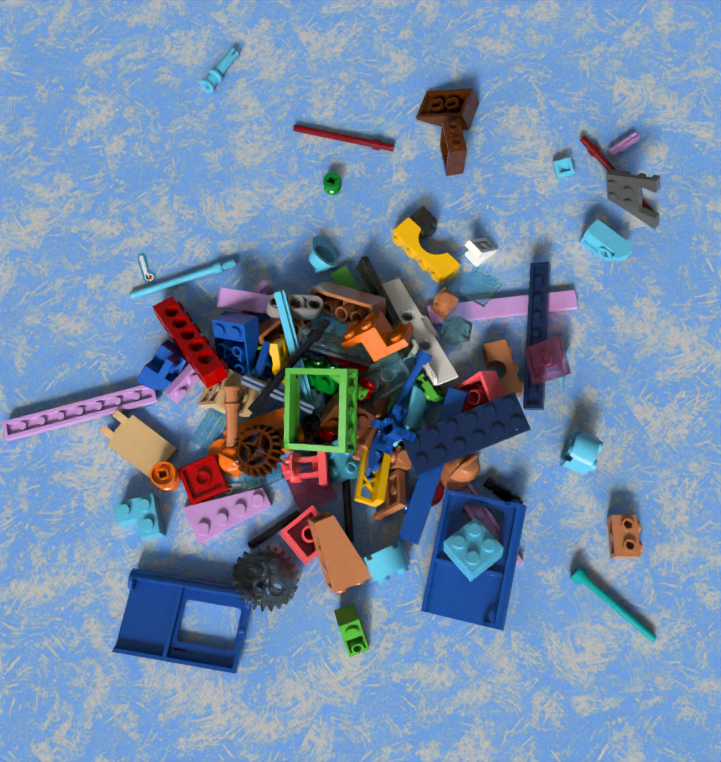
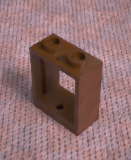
(454, 146)

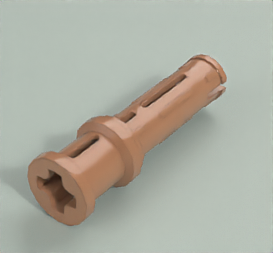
(231, 405)

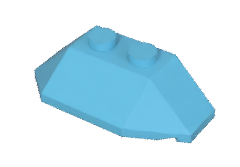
(417, 406)

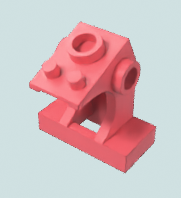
(292, 469)

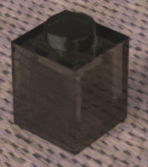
(425, 221)

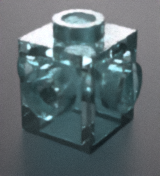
(456, 330)

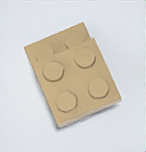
(215, 395)

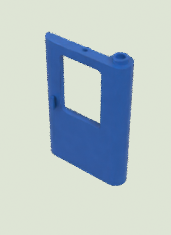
(156, 613)

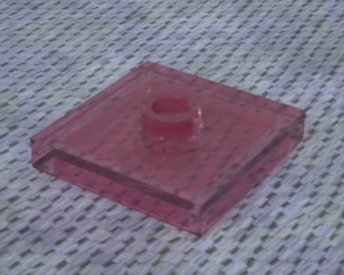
(547, 360)
(310, 492)

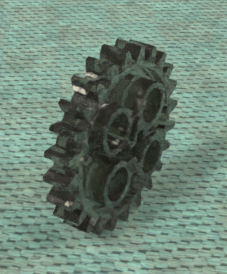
(247, 579)

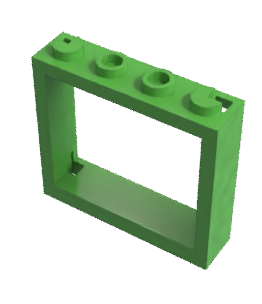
(347, 410)

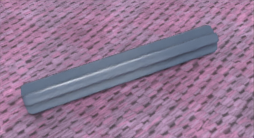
(277, 393)

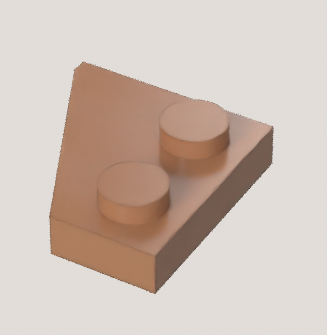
(395, 495)

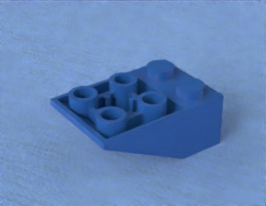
(236, 340)

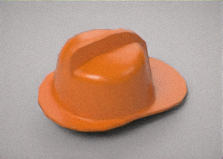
(225, 457)

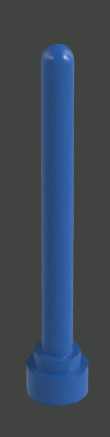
(421, 359)

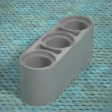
(303, 303)

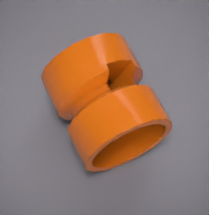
(165, 476)

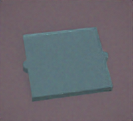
(479, 288)

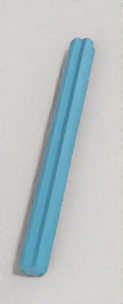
(292, 341)

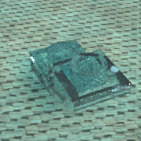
(250, 483)

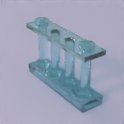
(331, 341)

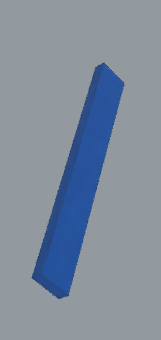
(428, 482)

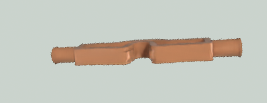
(365, 439)

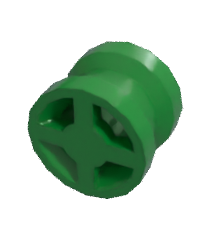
(330, 187)

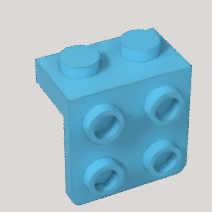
(343, 466)

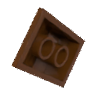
(449, 105)

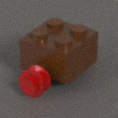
(330, 413)

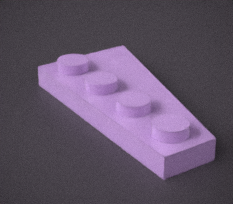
(221, 514)

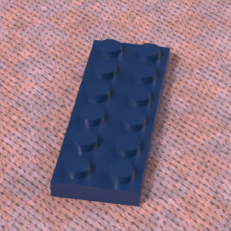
(466, 433)

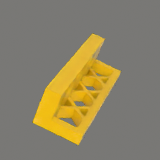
(379, 481)

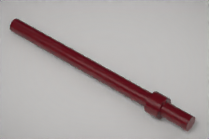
(375, 144)
(595, 152)

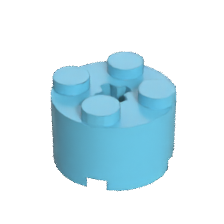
(580, 452)
(387, 562)

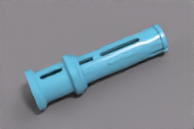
(215, 75)

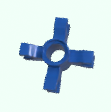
(392, 429)

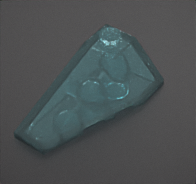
(388, 374)

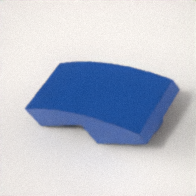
(372, 460)

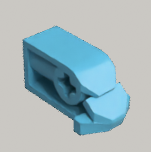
(606, 242)

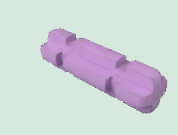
(623, 144)

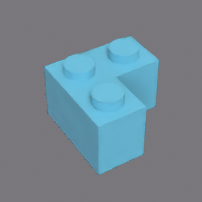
(144, 512)

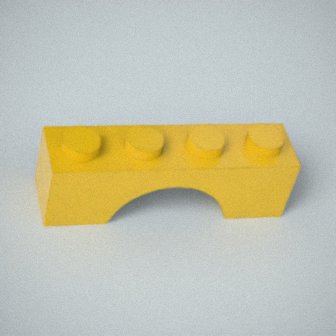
(441, 266)

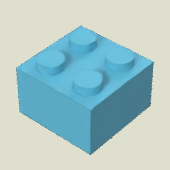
(473, 549)

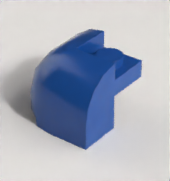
(163, 367)

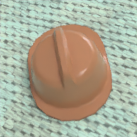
(460, 472)

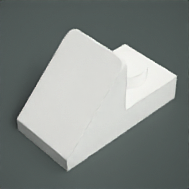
(479, 250)

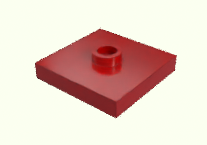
(203, 479)

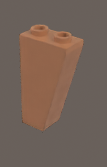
(337, 555)

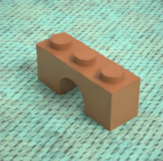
(499, 355)

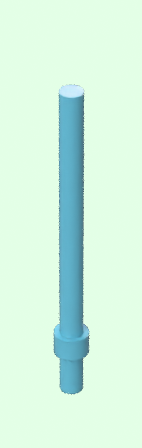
(216, 268)

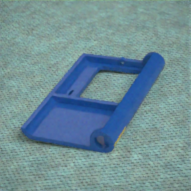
(488, 595)

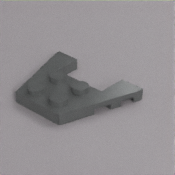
(627, 193)

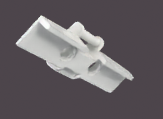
(423, 335)

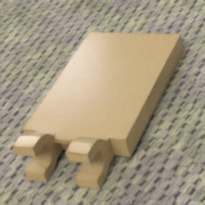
(138, 443)

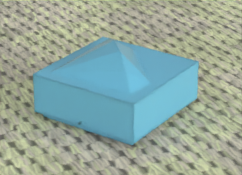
(563, 168)

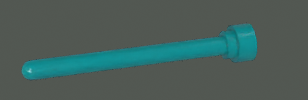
(580, 575)

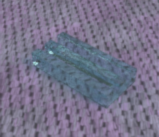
(211, 411)

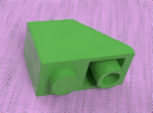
(351, 630)

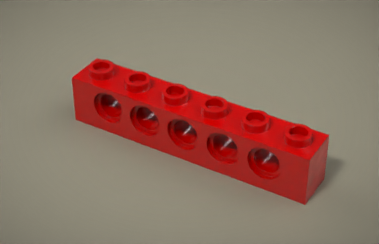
(190, 342)

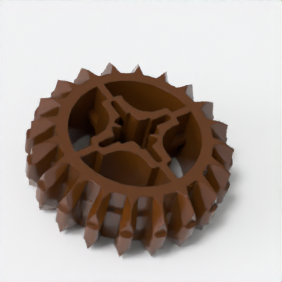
(254, 462)

